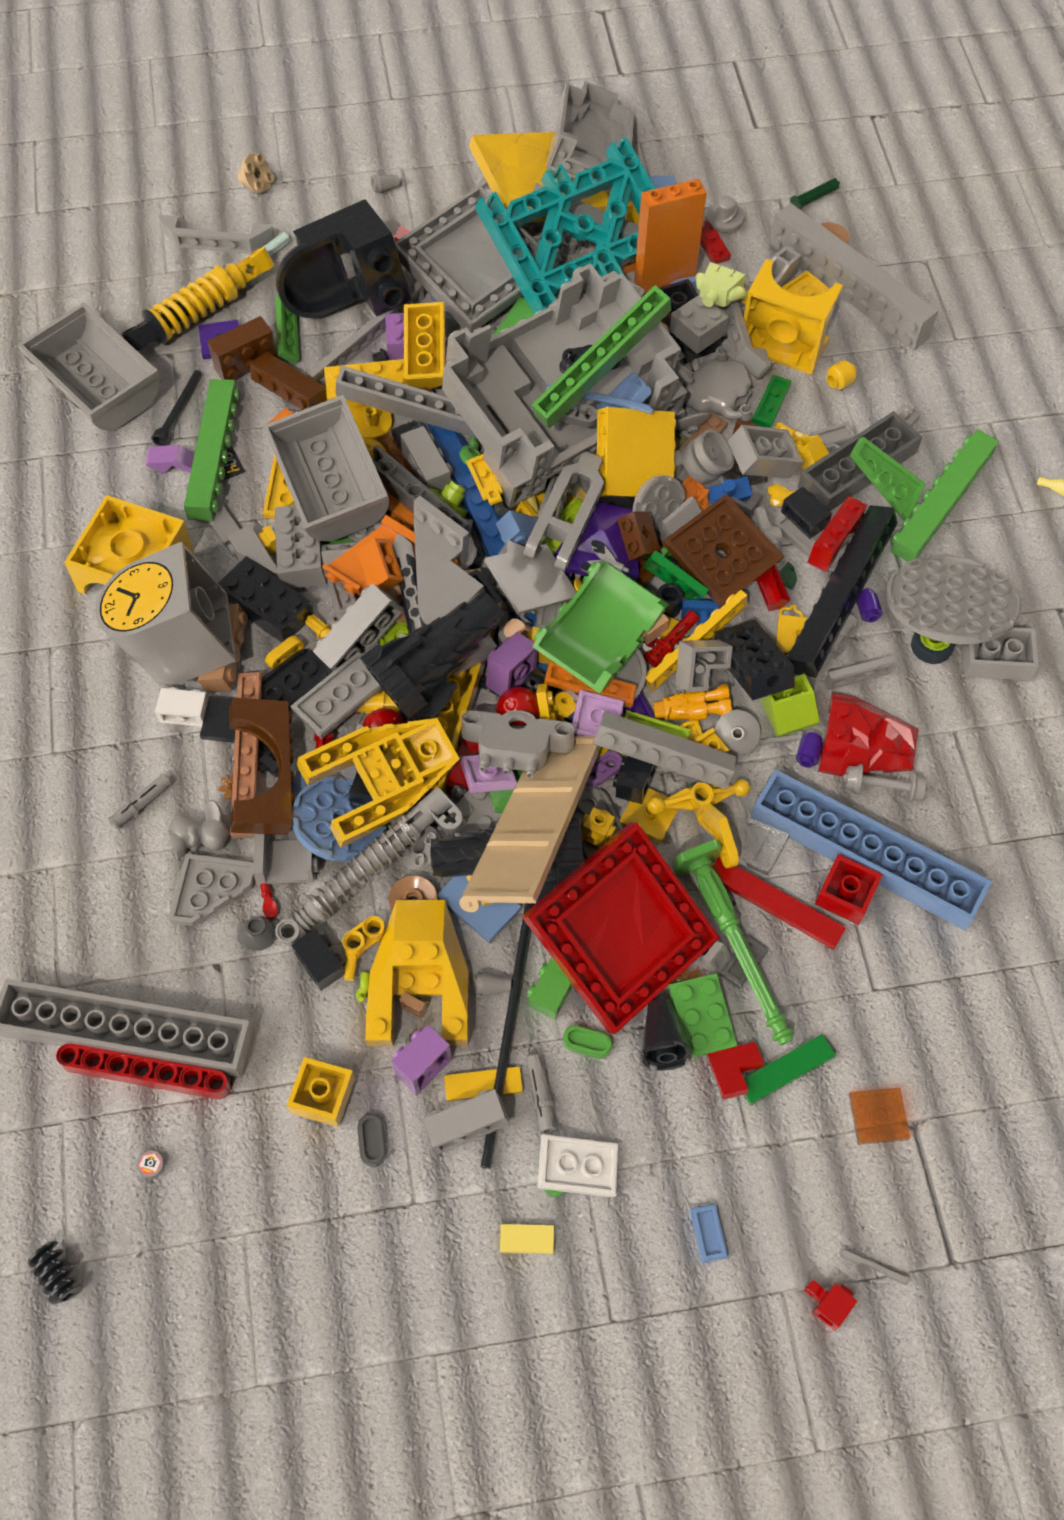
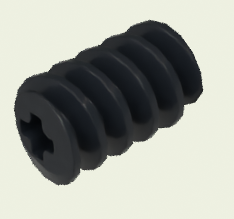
(52, 1274)

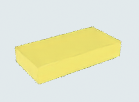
(527, 1239)

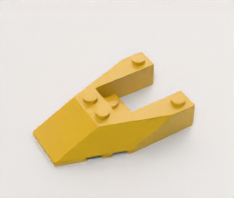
(395, 765)
(423, 960)

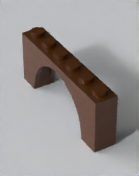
(269, 723)

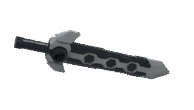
(406, 560)

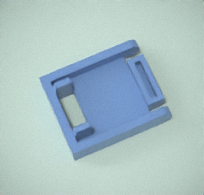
(631, 388)

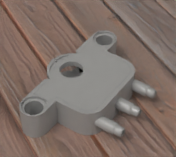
(516, 745)

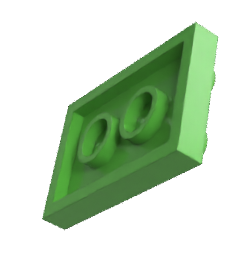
(703, 1014)

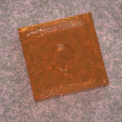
(879, 1116)

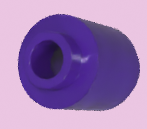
(869, 606)
(809, 749)

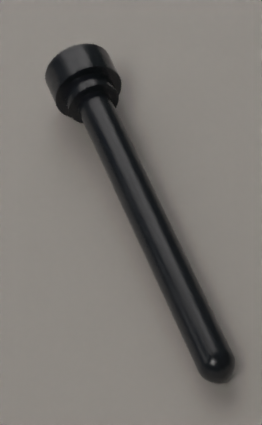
(161, 435)

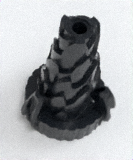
(418, 665)
(462, 852)

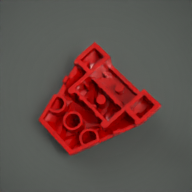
(867, 737)

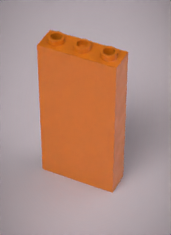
(669, 233)

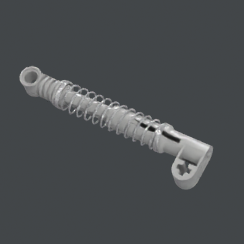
(371, 860)

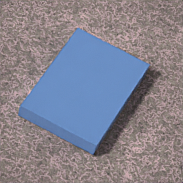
(487, 920)

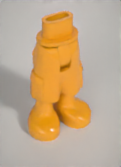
(693, 705)

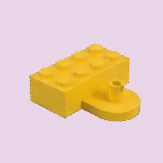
(369, 420)

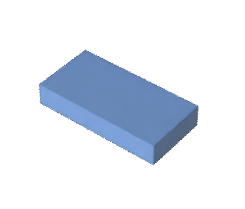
(708, 1233)

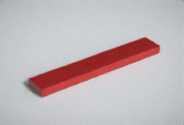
(779, 904)

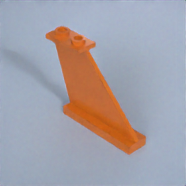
(347, 567)

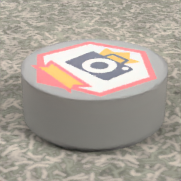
(150, 1164)

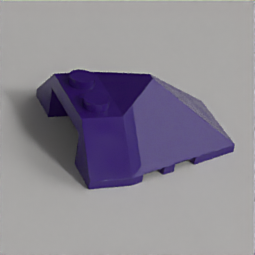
(605, 529)

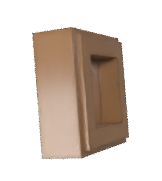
(413, 1005)

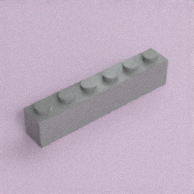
(665, 750)

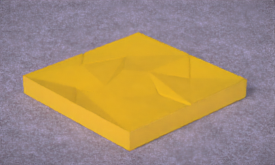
(516, 163)

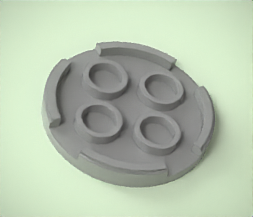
(660, 497)

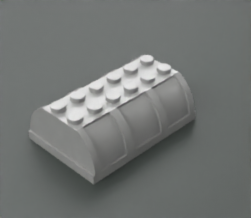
(93, 367)
(328, 470)

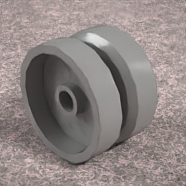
(707, 457)

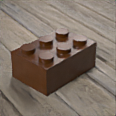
(238, 347)

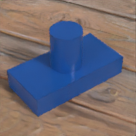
(737, 488)
(700, 607)

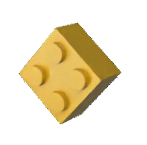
(321, 1092)

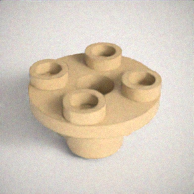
(255, 173)

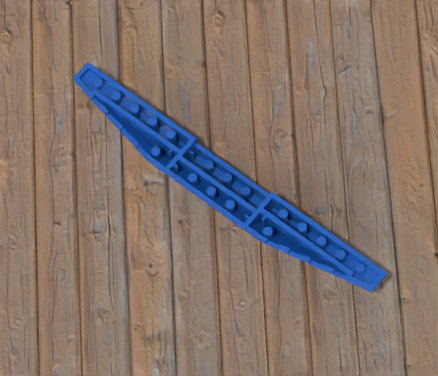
(479, 511)

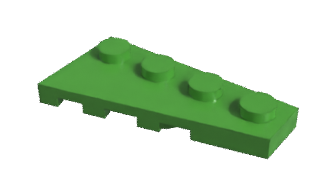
(888, 476)

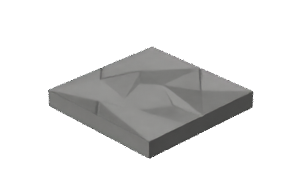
(454, 254)

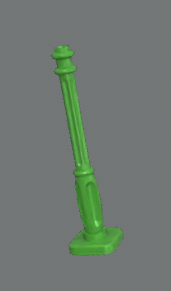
(699, 862)

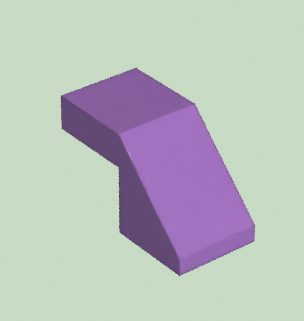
(163, 457)

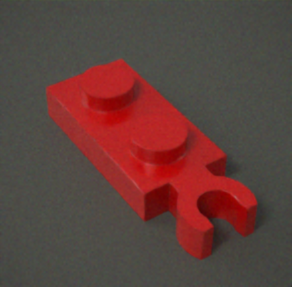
(714, 245)

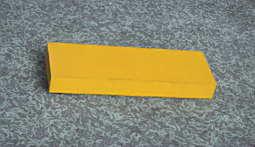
(469, 1084)

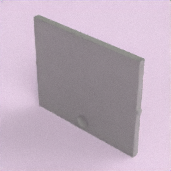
(530, 582)

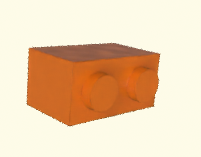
(380, 564)

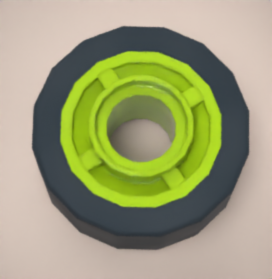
(931, 652)

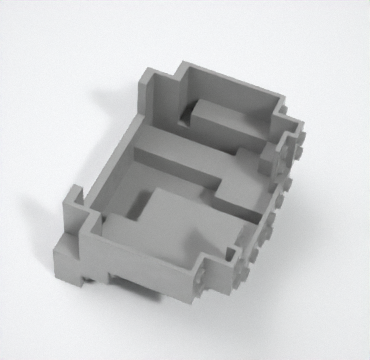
(503, 375)

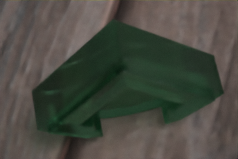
(788, 576)

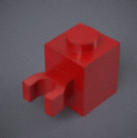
(833, 1304)

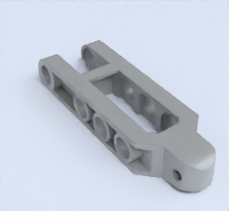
(559, 530)

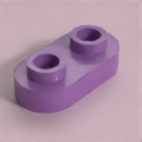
(602, 771)

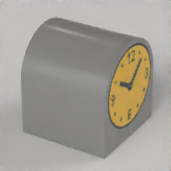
(168, 616)

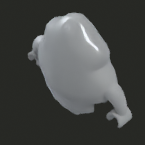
(720, 387)

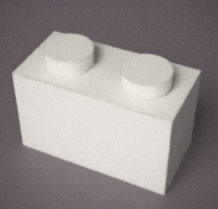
(181, 706)

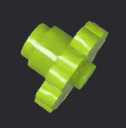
(452, 496)

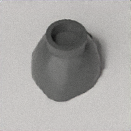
(258, 933)

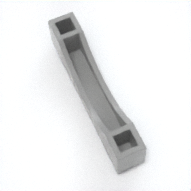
(784, 268)

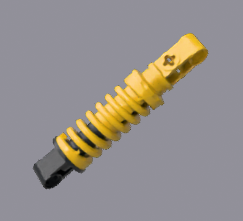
(195, 299)

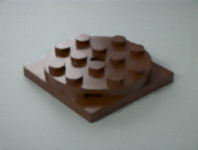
(726, 529)

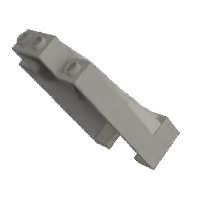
(586, 127)

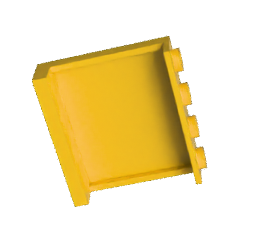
(634, 448)

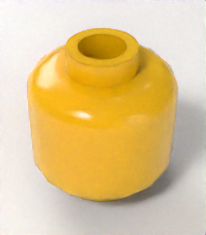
(841, 375)

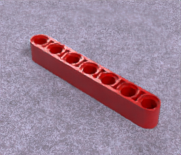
(134, 1064)

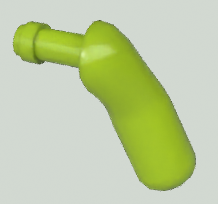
(364, 985)

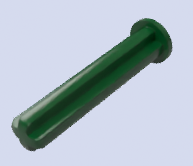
(815, 193)

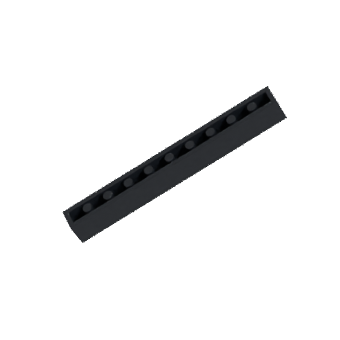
(842, 591)

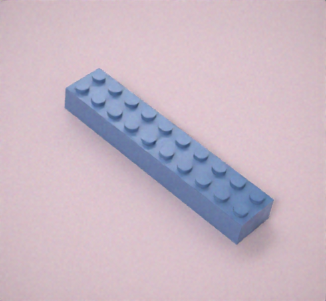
(906, 865)

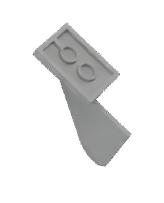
(439, 580)

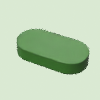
(587, 1042)

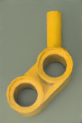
(361, 934)

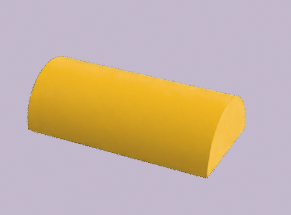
(424, 344)

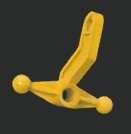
(707, 815)

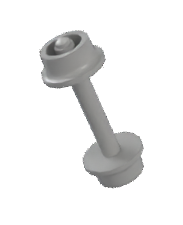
(915, 786)

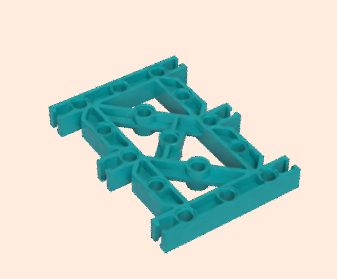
(549, 201)

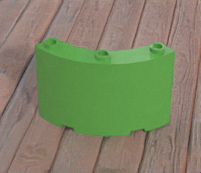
(600, 626)

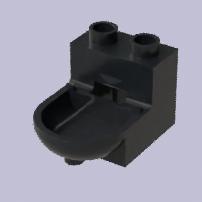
(313, 275)

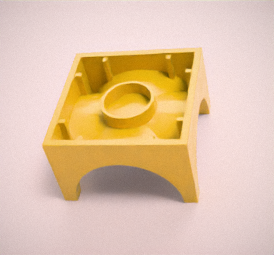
(788, 324)
(119, 536)

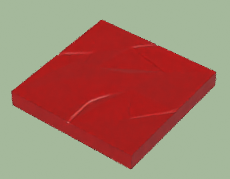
(621, 927)

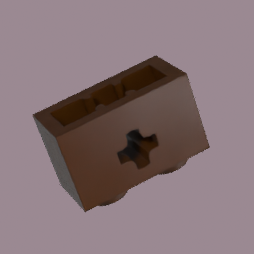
(638, 535)

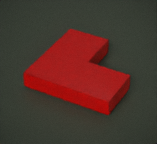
(729, 1064)

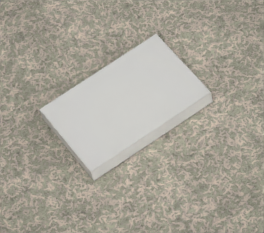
(578, 1166)

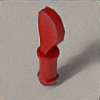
(269, 906)

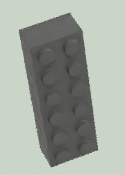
(839, 476)

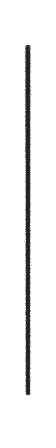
(509, 1025)

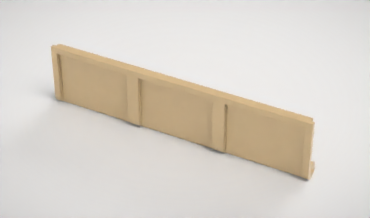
(531, 829)

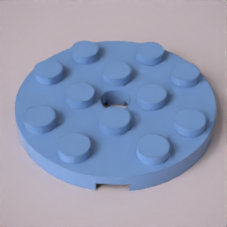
(313, 816)

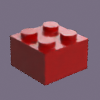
(848, 889)

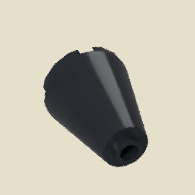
(664, 1037)

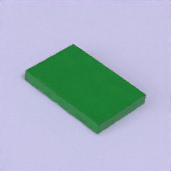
(670, 573)

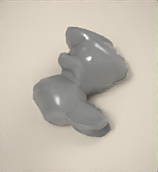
(189, 833)

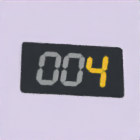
(233, 465)

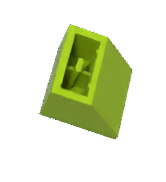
(792, 708)

